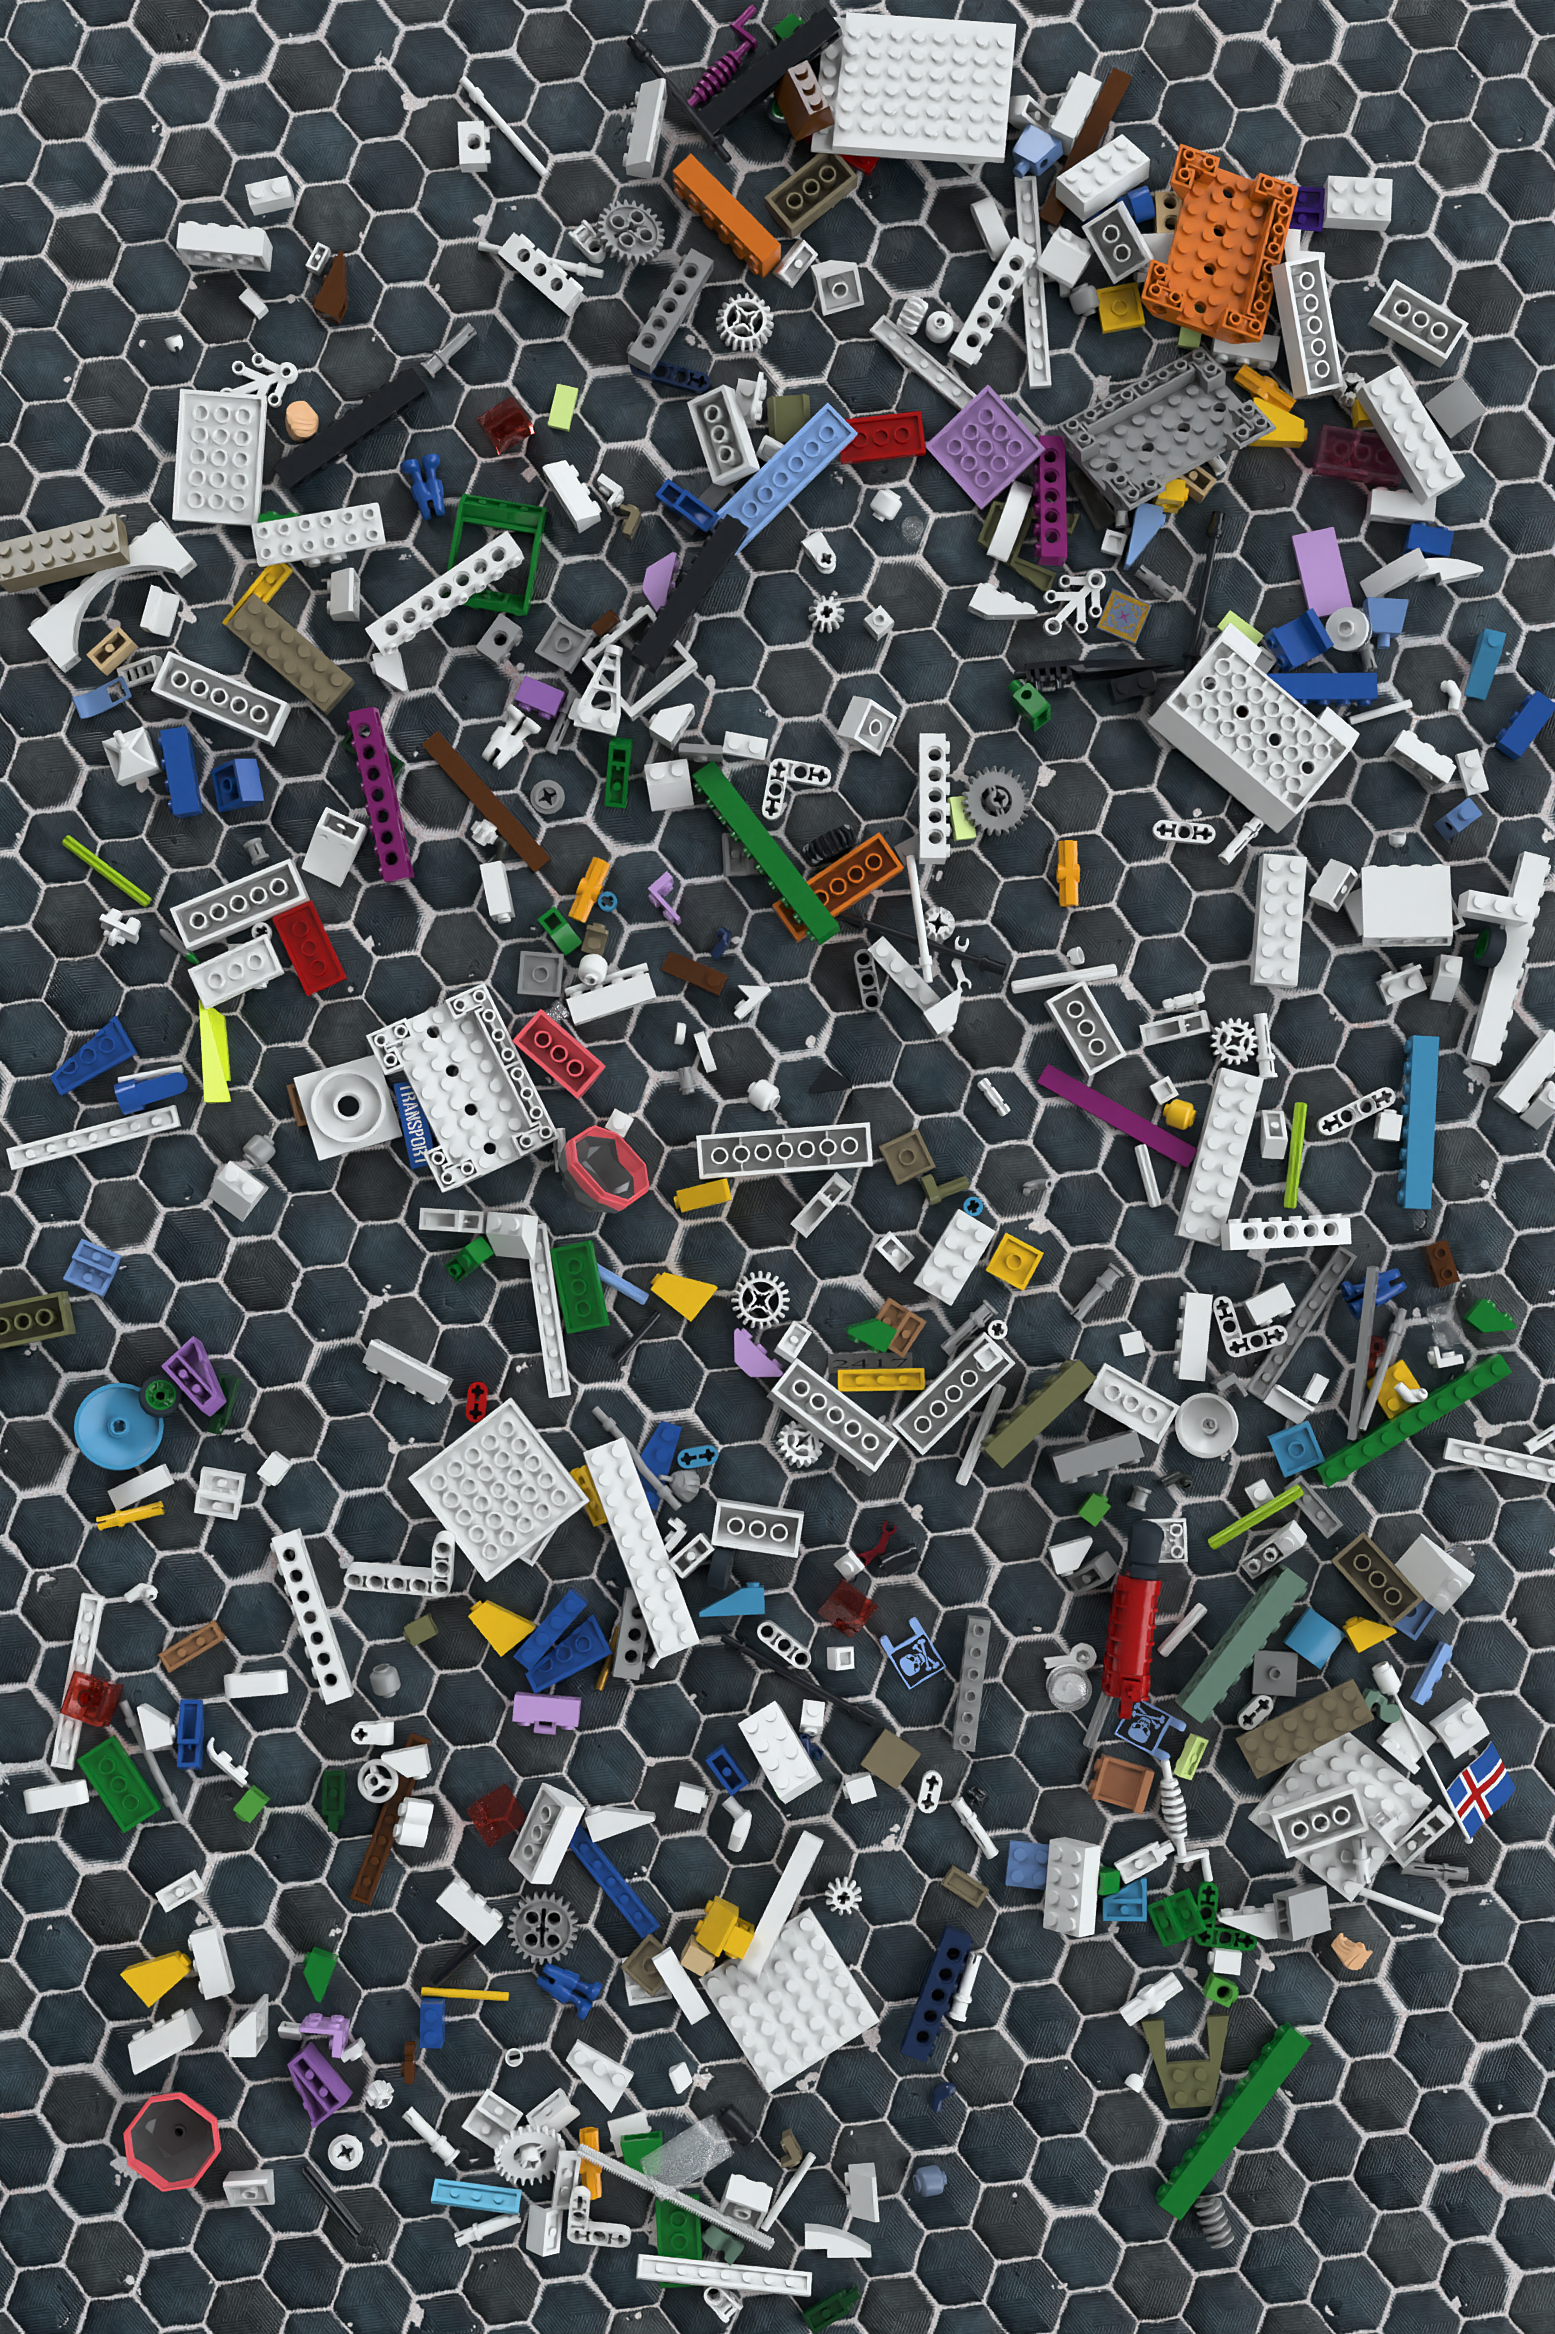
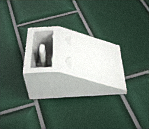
(334, 846)

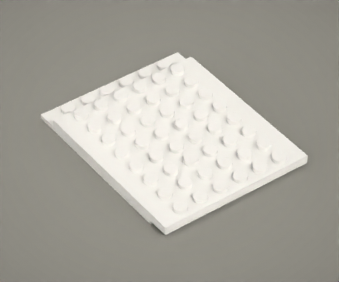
(917, 88)

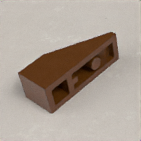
(695, 973)

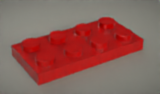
(885, 438)
(309, 948)

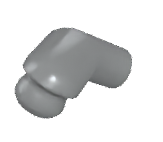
(1039, 1184)

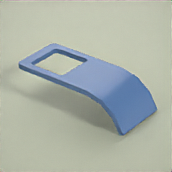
(99, 700)

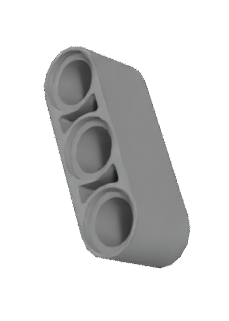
(867, 970)

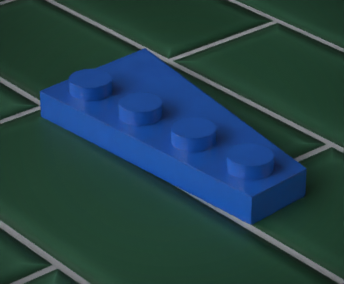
(100, 1054)
(658, 1458)
(575, 1653)

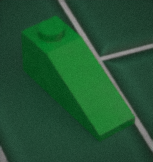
(618, 772)

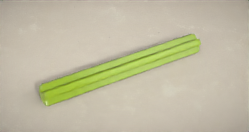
(105, 870)
(1295, 1155)
(1255, 1517)

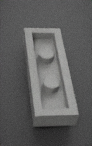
(1315, 1508)

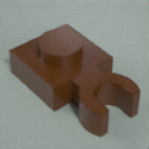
(408, 2068)

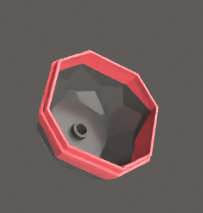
(602, 1171)
(164, 2155)

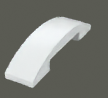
(1010, 521)

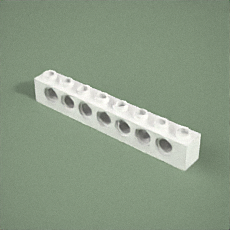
(448, 582)
(322, 1624)

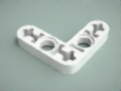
(788, 775)
(1237, 1335)
(583, 2224)

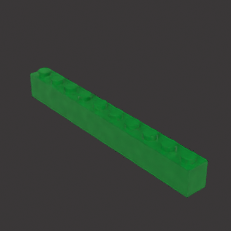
(766, 853)
(1411, 1419)
(1232, 2120)

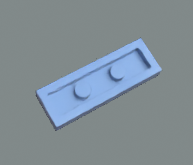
(1432, 1673)

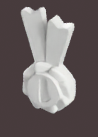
(1080, 1655)

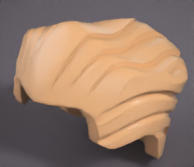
(301, 421)
(1350, 1954)

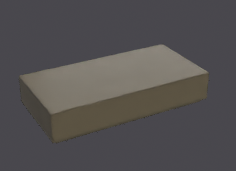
(965, 1886)

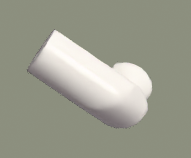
(1412, 1395)

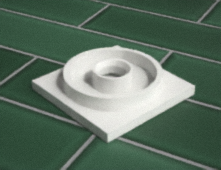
(338, 1134)

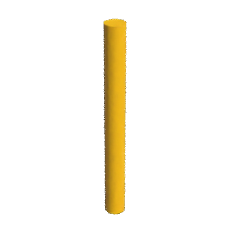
(464, 1993)

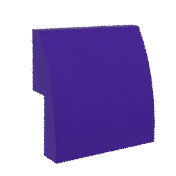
(1308, 209)

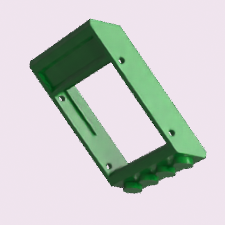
(504, 516)

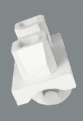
(119, 931)

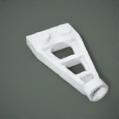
(597, 719)

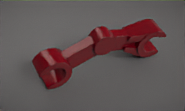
(880, 1547)

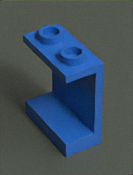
(1298, 641)

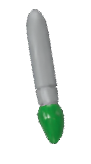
(190, 957)

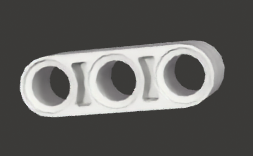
(990, 227)
(788, 1654)
(255, 1683)
(56, 1796)

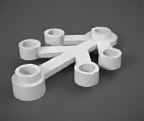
(263, 382)
(1077, 601)

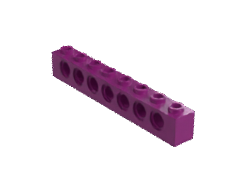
(356, 723)

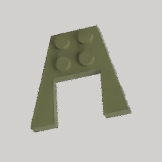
(1036, 575)
(1189, 2081)

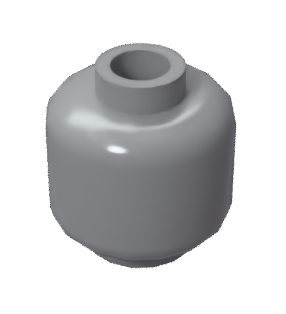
(1084, 300)
(259, 1150)
(385, 1680)

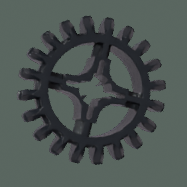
(830, 845)

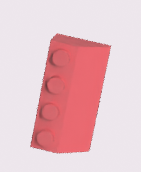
(559, 1054)

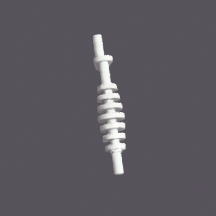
(1175, 1817)

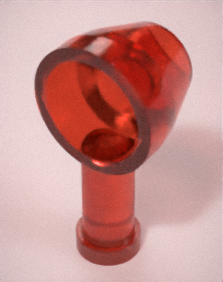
(1373, 1354)

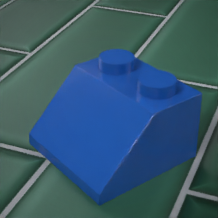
(237, 784)

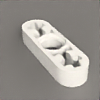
(1198, 838)

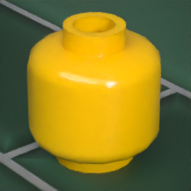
(1179, 1114)

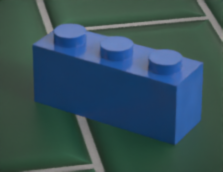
(1525, 725)

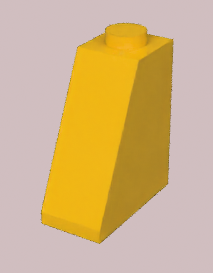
(1289, 428)
(703, 1195)
(682, 1293)
(499, 1625)
(156, 1976)

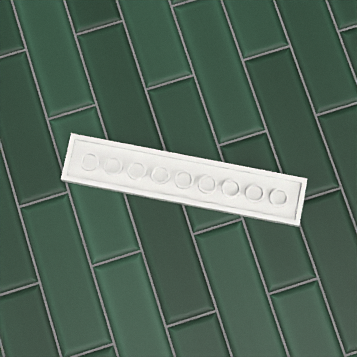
(641, 1548)

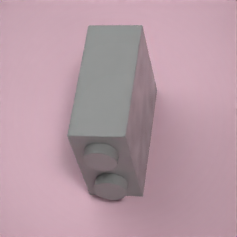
(1302, 1911)

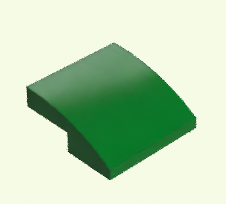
(1176, 1917)

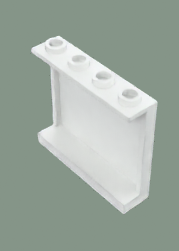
(1406, 906)

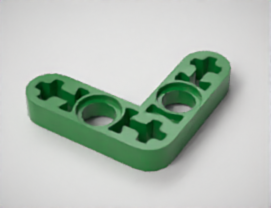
(1213, 1930)

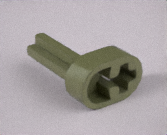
(936, 1193)

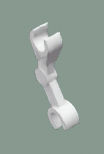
(956, 965)

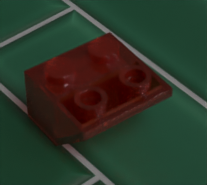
(505, 425)
(847, 1608)

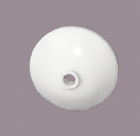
(1194, 1428)

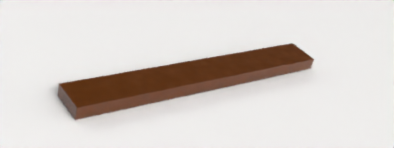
(1089, 138)
(486, 801)
(383, 1835)

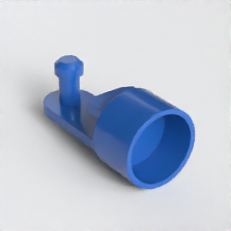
(1137, 203)
(134, 1095)

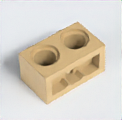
(1164, 215)
(697, 1957)

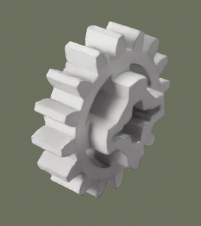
(1229, 1034)
(804, 1453)

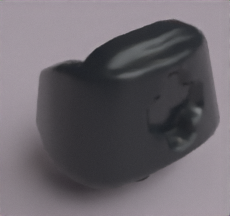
(977, 1796)

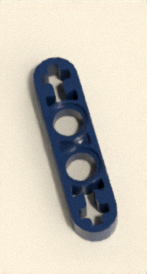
(668, 378)

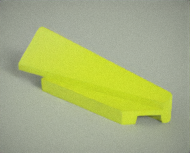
(214, 1055)

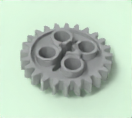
(632, 227)
(562, 1928)

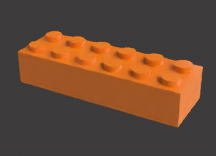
(726, 216)
(847, 881)

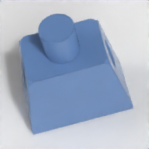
(1035, 151)
(1386, 618)
(1458, 818)

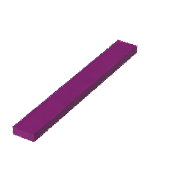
(1117, 1116)

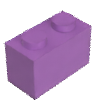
(539, 698)

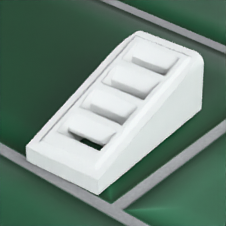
(153, 666)

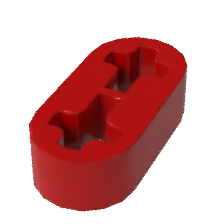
(471, 1400)

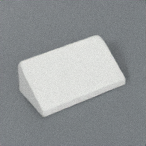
(795, 263)

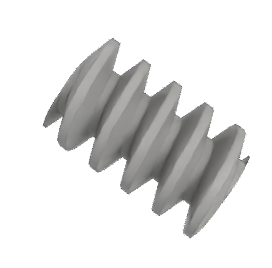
(1215, 2220)

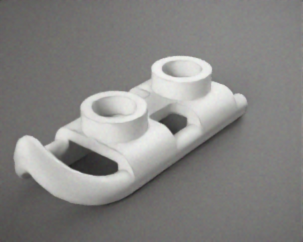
(223, 1762)

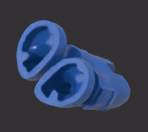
(426, 491)
(1383, 1294)
(563, 1985)

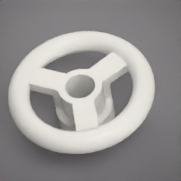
(370, 1784)

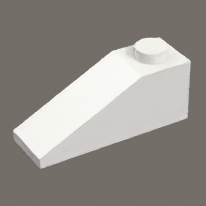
(612, 1820)
(1422, 1836)

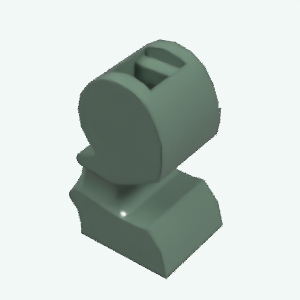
(1384, 1709)
(723, 2240)

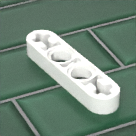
(1355, 1110)

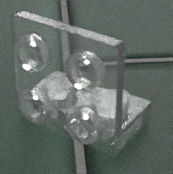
(1445, 1325)

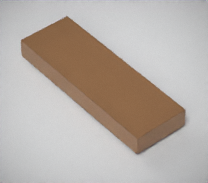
(192, 1646)

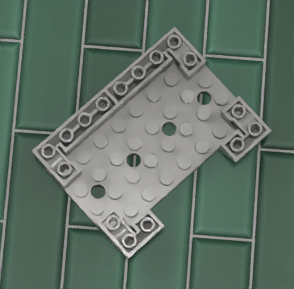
(1150, 417)

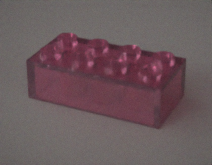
(1355, 457)

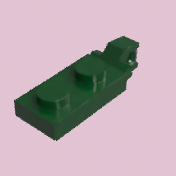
(229, 1386)
(333, 1797)
(831, 2309)

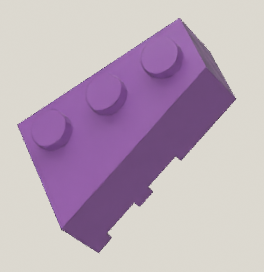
(196, 1376)
(318, 2084)

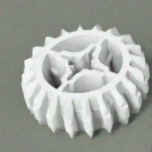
(758, 312)
(749, 1284)

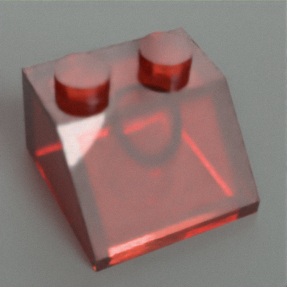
(91, 1699)

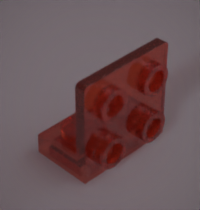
(496, 1814)

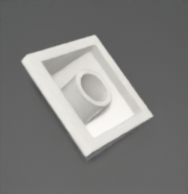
(250, 2187)

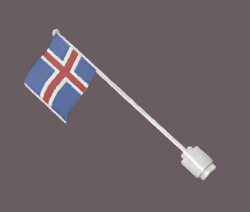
(1478, 1788)

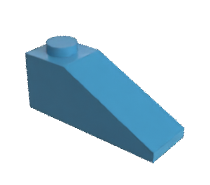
(1484, 663)
(742, 1601)

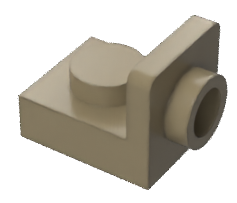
(630, 524)
(595, 939)
(792, 2147)

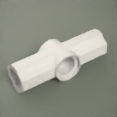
(1151, 1999)

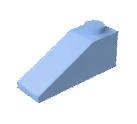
(1145, 525)

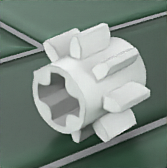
(484, 832)
(379, 2094)

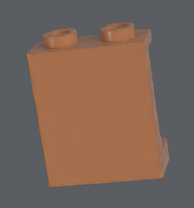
(1121, 1783)

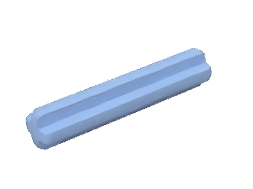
(622, 1285)

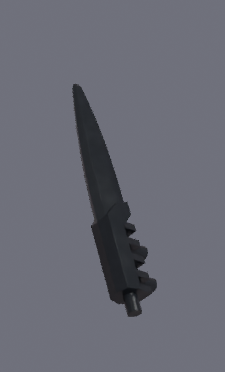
(1078, 671)

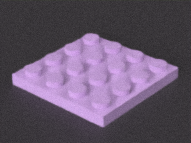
(985, 447)

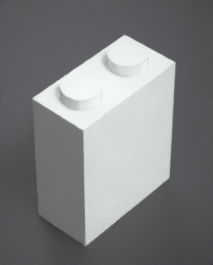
(497, 891)

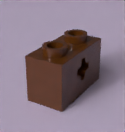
(1440, 1263)

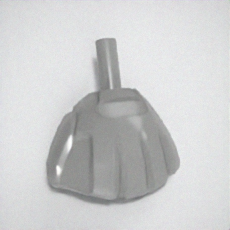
(683, 1484)

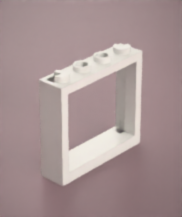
(662, 688)

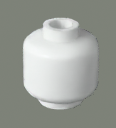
(939, 327)
(885, 504)
(592, 969)
(763, 1095)

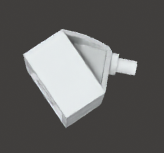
(132, 756)

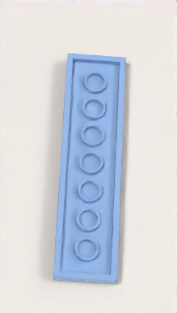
(788, 471)

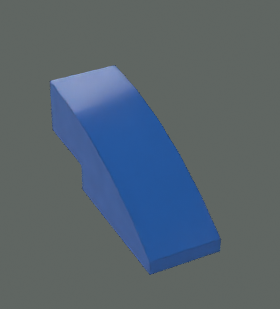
(686, 506)
(190, 1735)

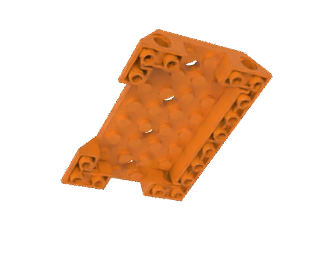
(1241, 260)

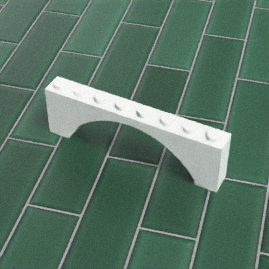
(61, 624)

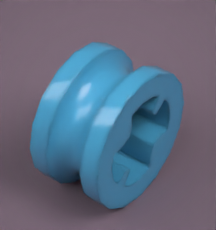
(607, 908)
(967, 1203)

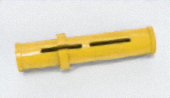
(120, 1517)

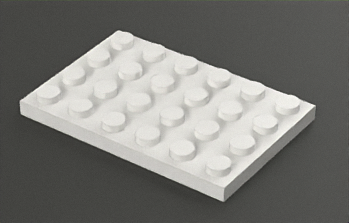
(219, 457)

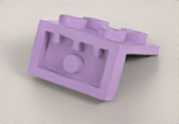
(663, 887)
(334, 2025)

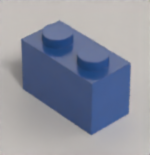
(1432, 541)
(727, 1769)
(432, 2022)

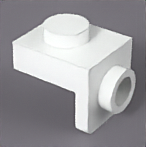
(812, 1717)

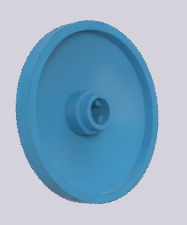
(115, 1429)

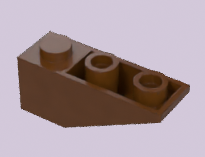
(333, 297)

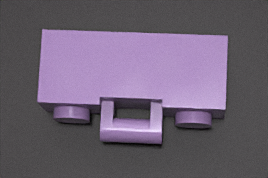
(546, 1707)

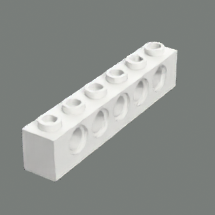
(1017, 252)
(928, 745)
(1338, 1232)

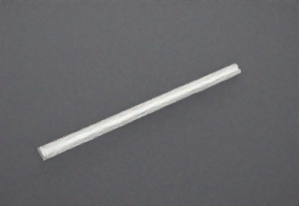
(678, 2197)

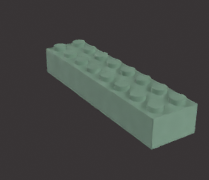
(1241, 1642)

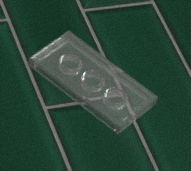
(686, 2157)

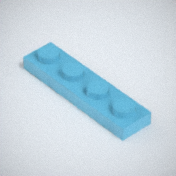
(476, 2196)

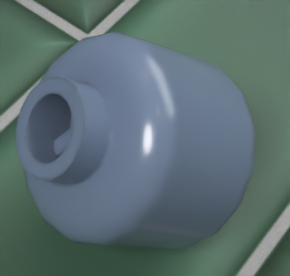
(929, 2180)

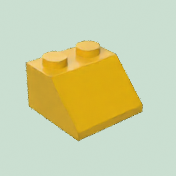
(716, 1925)

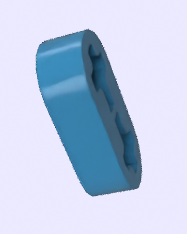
(699, 1461)

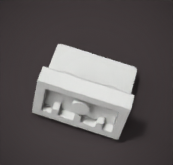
(1159, 246)
(749, 397)
(1401, 1744)

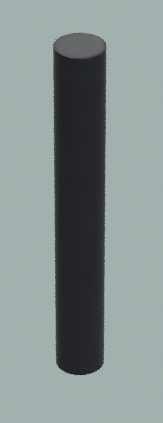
(637, 1337)

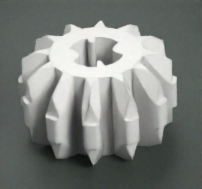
(912, 315)
(833, 609)
(849, 1900)

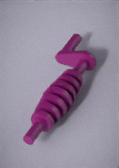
(721, 70)

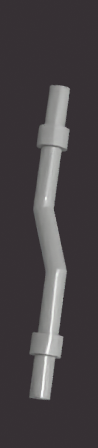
(663, 1491)
(170, 1799)

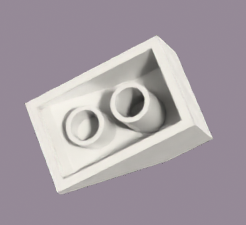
(1434, 1573)

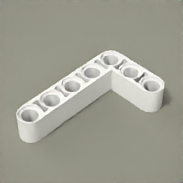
(408, 1574)

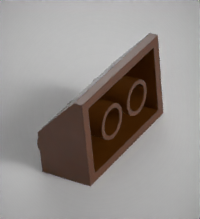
(803, 102)

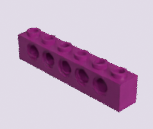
(1047, 552)

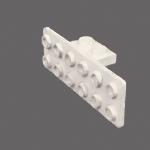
(318, 536)

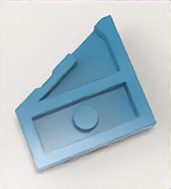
(1128, 1904)

